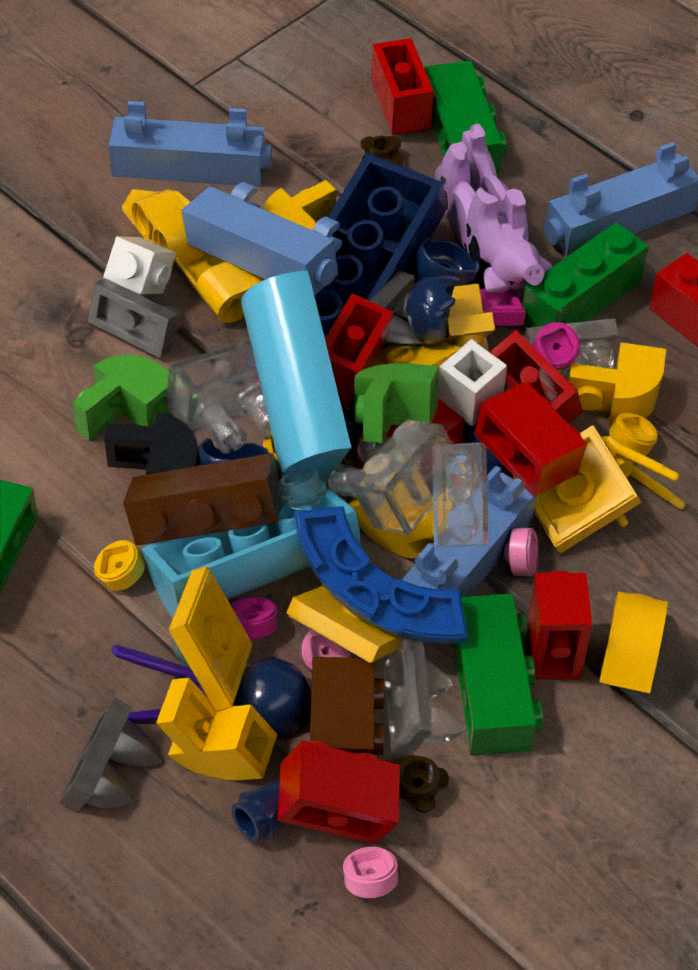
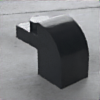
(154, 449)

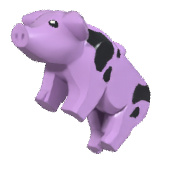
(488, 216)

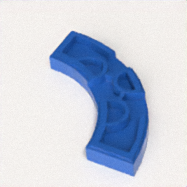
(370, 593)

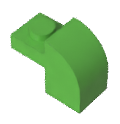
(124, 387)
(392, 395)

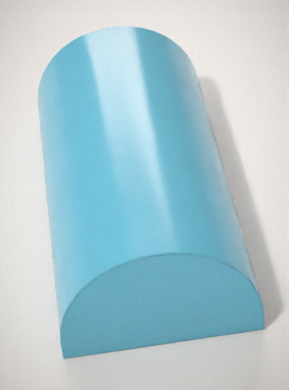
(296, 374)
(237, 557)

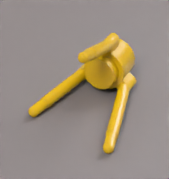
(624, 458)

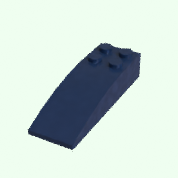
(382, 223)

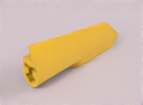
(217, 282)

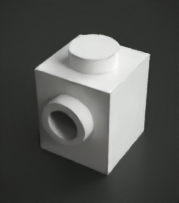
(139, 265)
(470, 379)

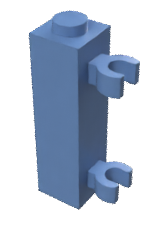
(188, 149)
(631, 199)
(258, 239)
(467, 566)

